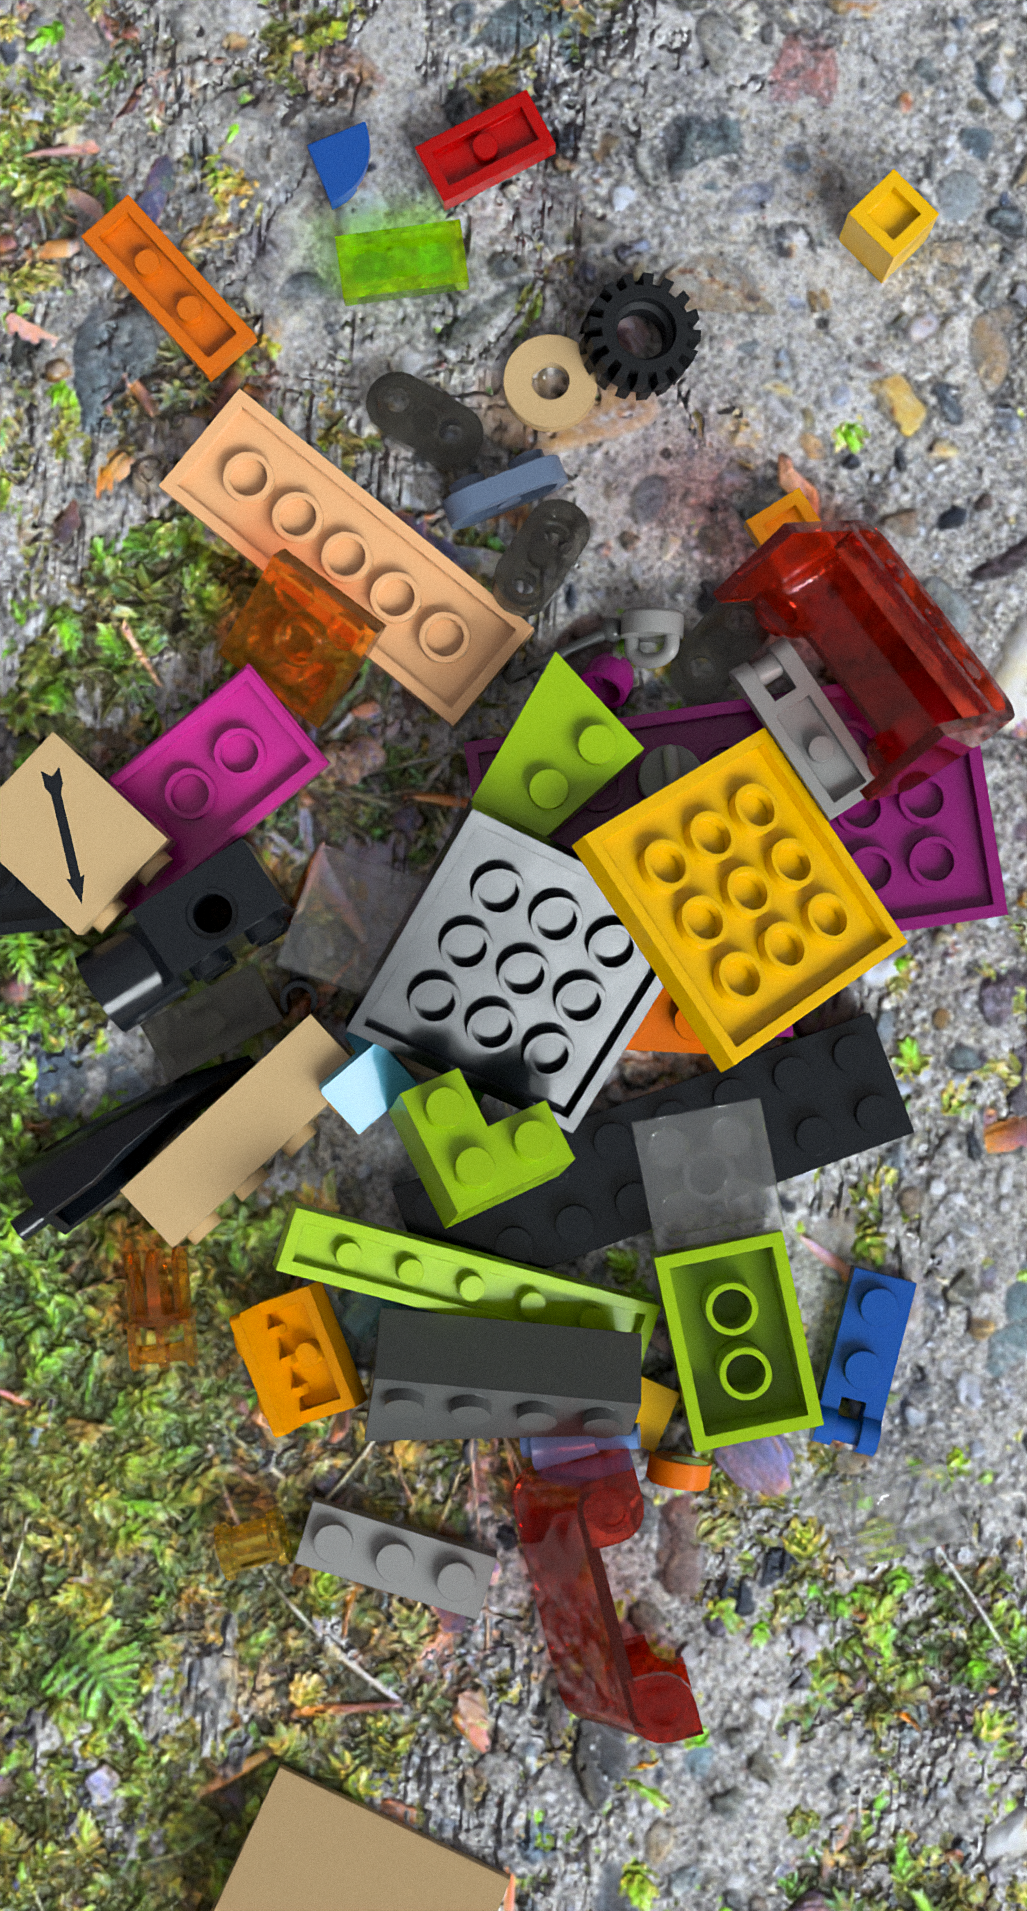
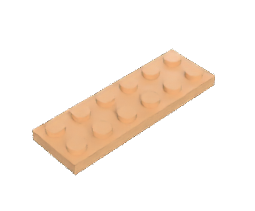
(274, 492)

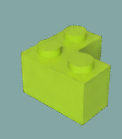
(466, 1161)

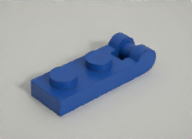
(863, 1357)

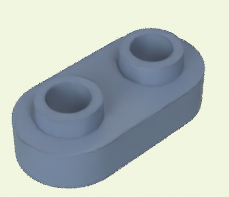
(527, 480)

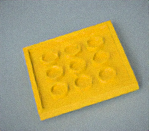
(740, 897)

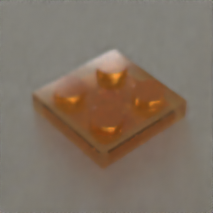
(302, 637)

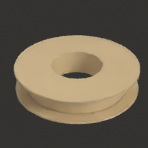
(542, 413)

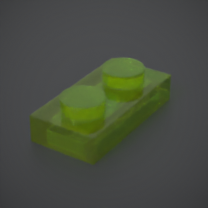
(402, 262)

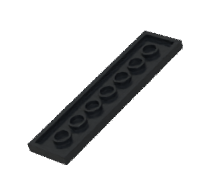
(819, 1105)

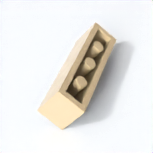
(238, 1136)

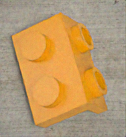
(297, 1358)

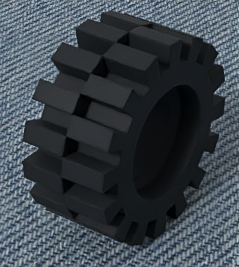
(659, 307)

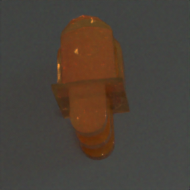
(159, 1309)

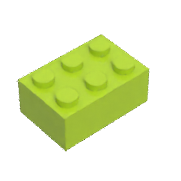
(736, 1339)

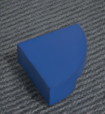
(341, 162)

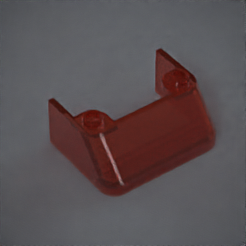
(881, 643)

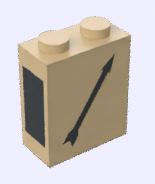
(77, 837)

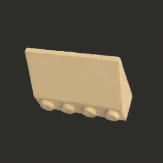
(337, 1854)

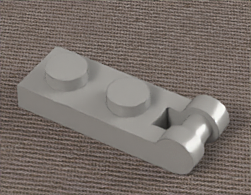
(805, 728)

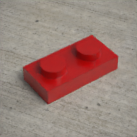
(485, 150)

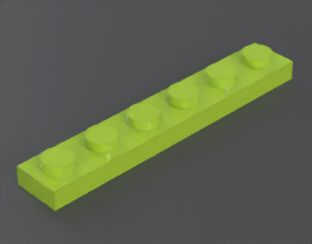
(450, 1277)

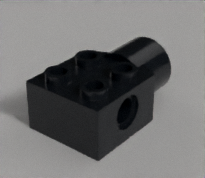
(170, 936)

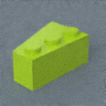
(557, 754)

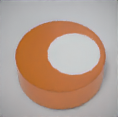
(678, 1470)

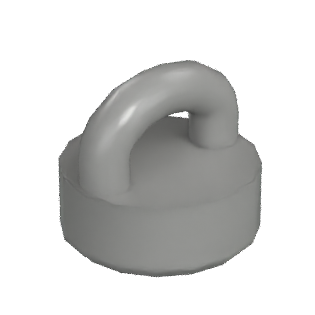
(653, 626)
(664, 767)

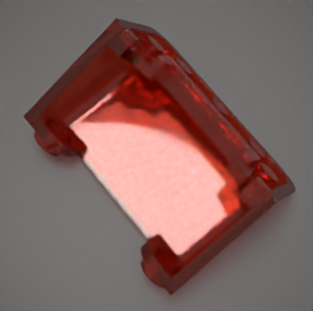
(601, 1677)

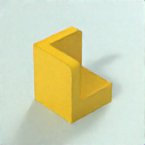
(888, 226)

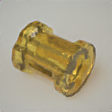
(253, 1544)

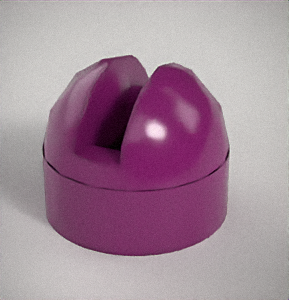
(618, 671)

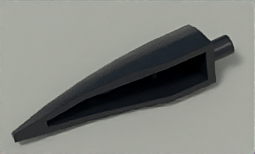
(101, 1157)

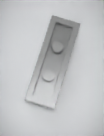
(396, 1557)

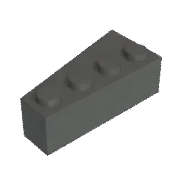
(499, 1379)

